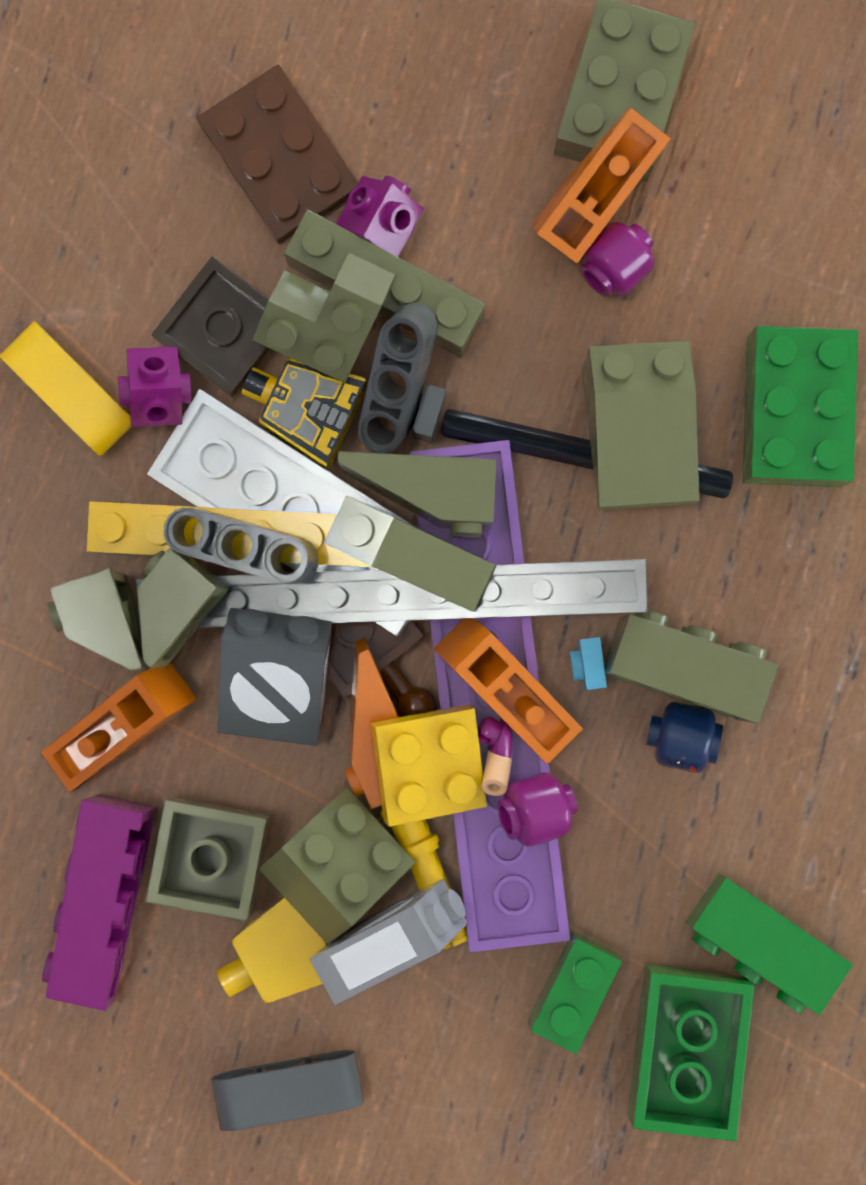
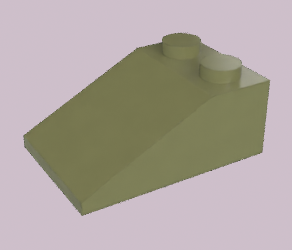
(642, 424)
(442, 490)

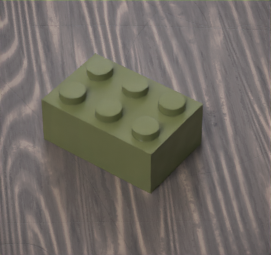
(626, 62)
(691, 666)

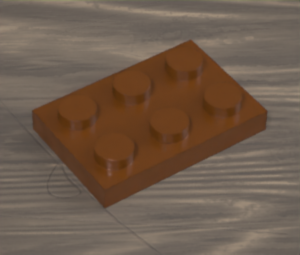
(277, 152)

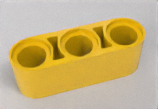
(67, 388)

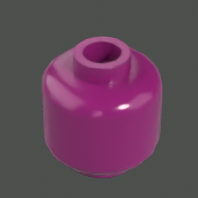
(618, 259)
(537, 809)

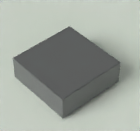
(429, 413)

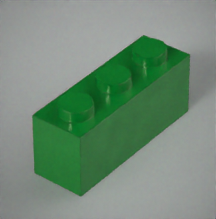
(767, 946)

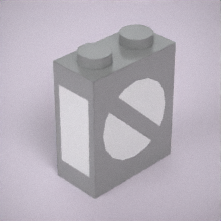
(390, 941)

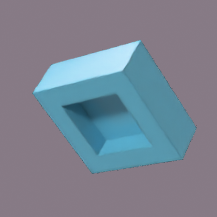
(588, 664)

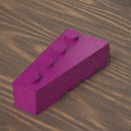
(98, 901)

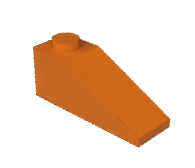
(600, 185)
(508, 688)
(368, 705)
(118, 725)

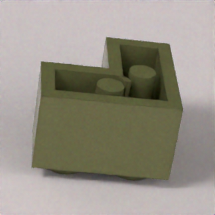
(324, 325)

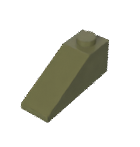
(409, 553)

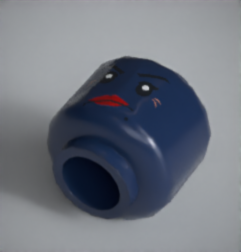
(685, 737)

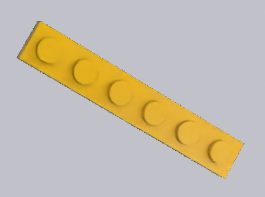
(140, 530)

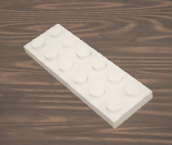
(235, 464)

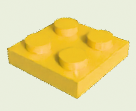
(428, 765)

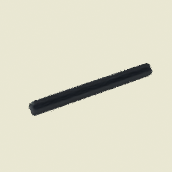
(554, 446)

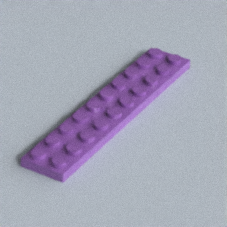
(508, 889)

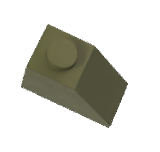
(173, 604)

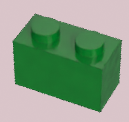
(574, 992)

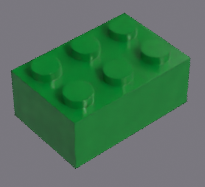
(800, 406)
(690, 1052)

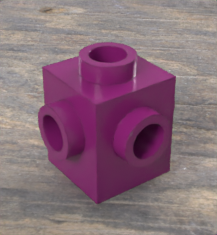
(381, 213)
(154, 387)

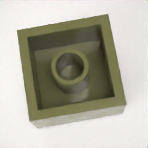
(208, 858)
(337, 866)

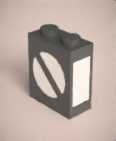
(273, 676)

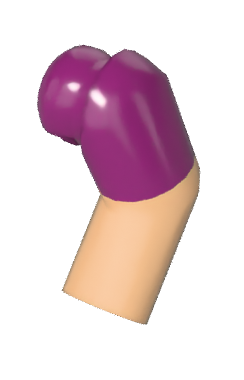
(499, 755)

